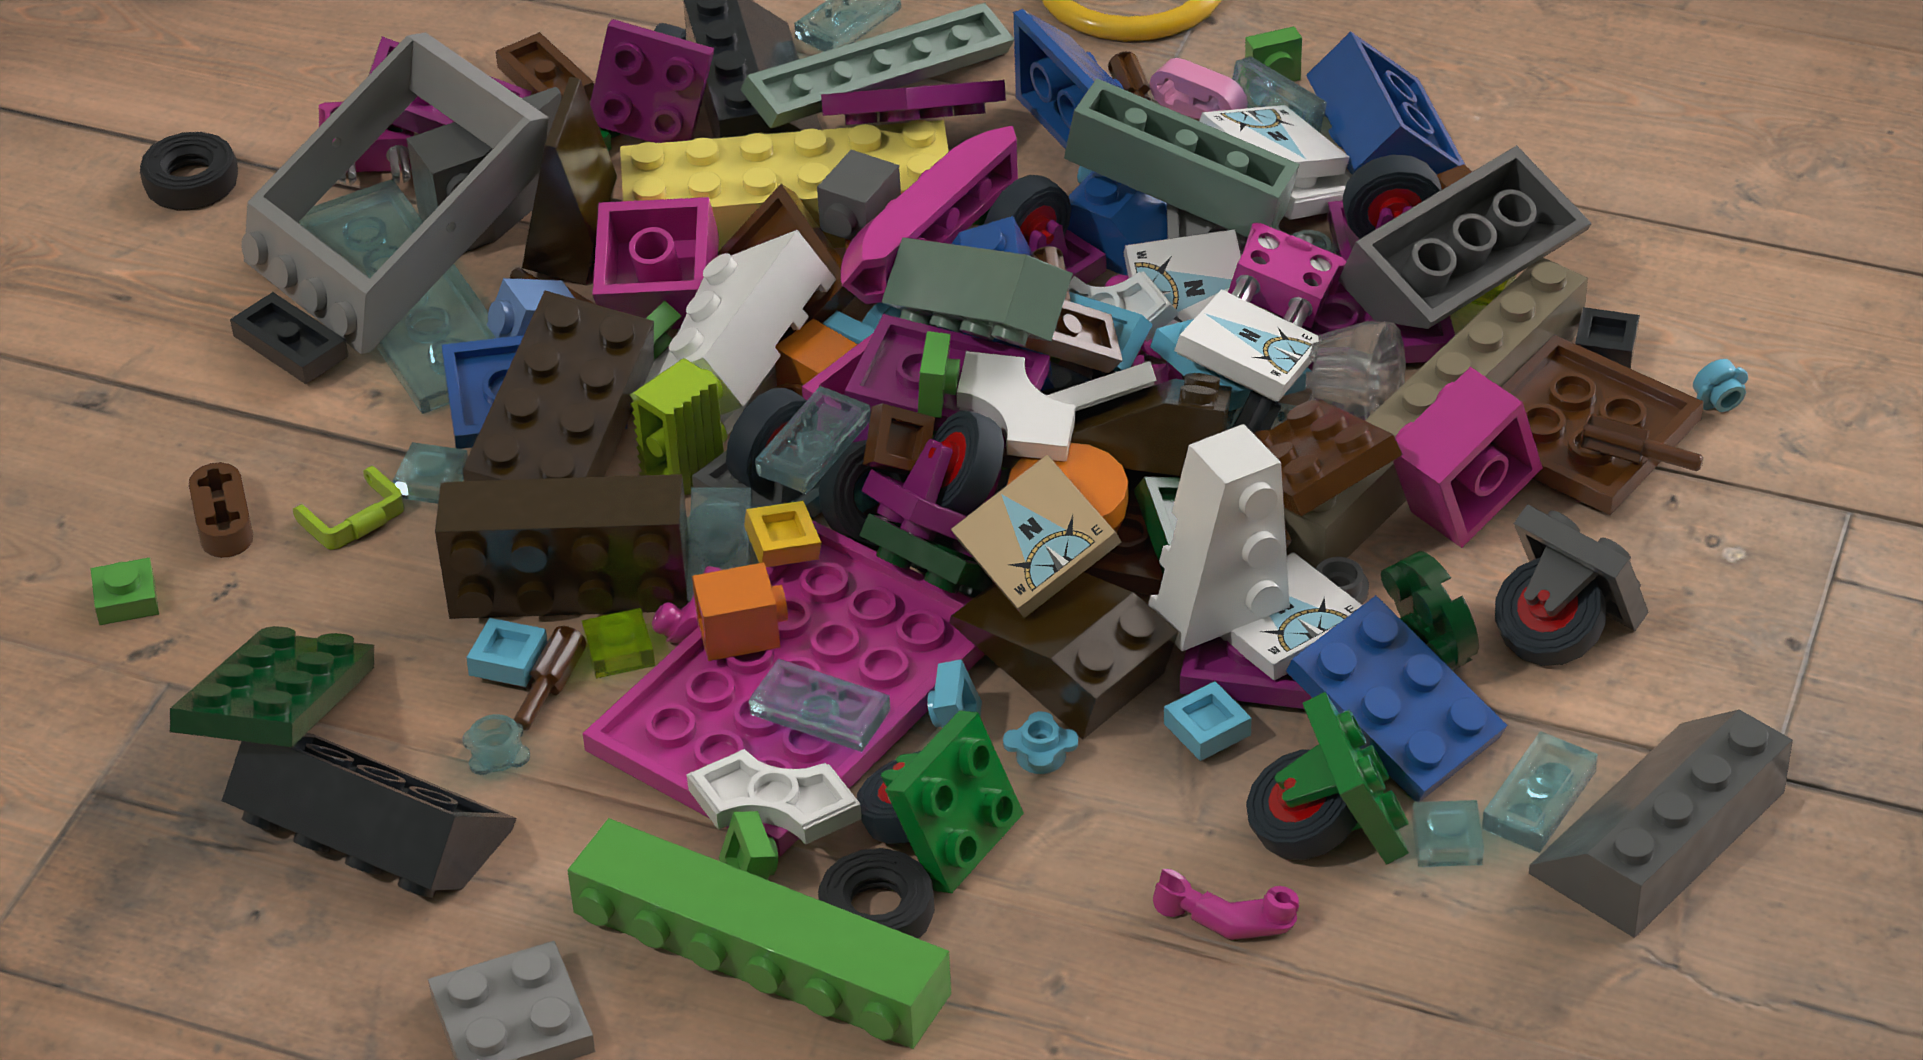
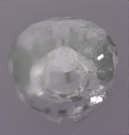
(1357, 367)

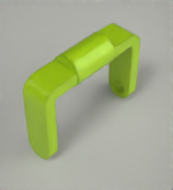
(359, 523)

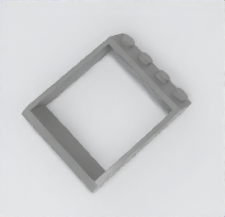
(320, 278)

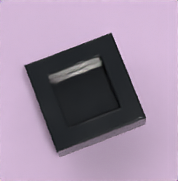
(1609, 334)

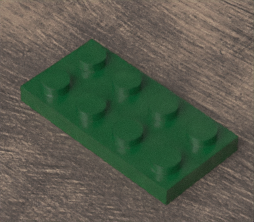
(273, 687)

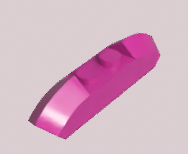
(932, 208)

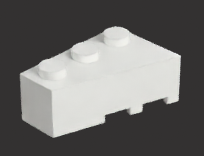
(746, 310)
(1227, 540)

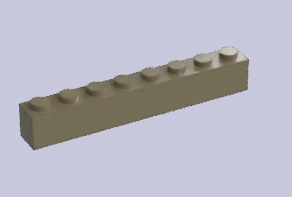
(1495, 343)

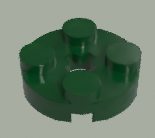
(1428, 609)

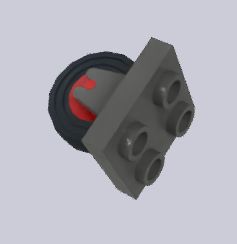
(748, 438)
(1561, 597)

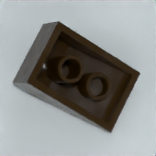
(570, 185)
(1156, 424)
(1077, 651)

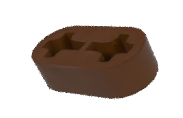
(211, 511)

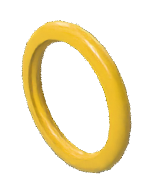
(1131, 27)

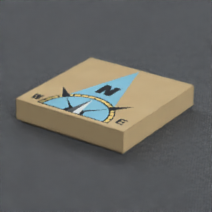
(1036, 536)

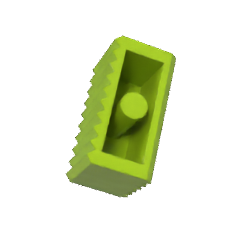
(679, 422)

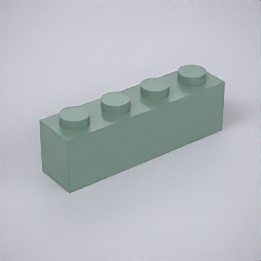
(1179, 159)
(977, 291)

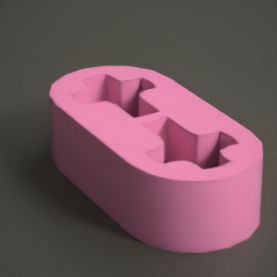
(1195, 89)

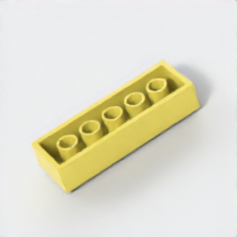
(749, 168)

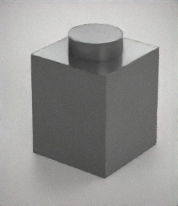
(856, 193)

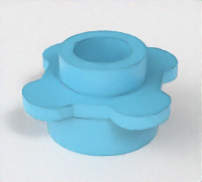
(1040, 743)

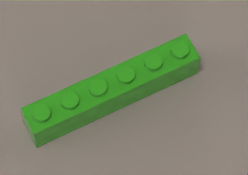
(761, 933)

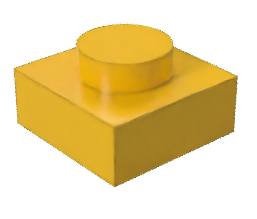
(782, 534)

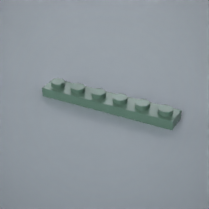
(877, 63)

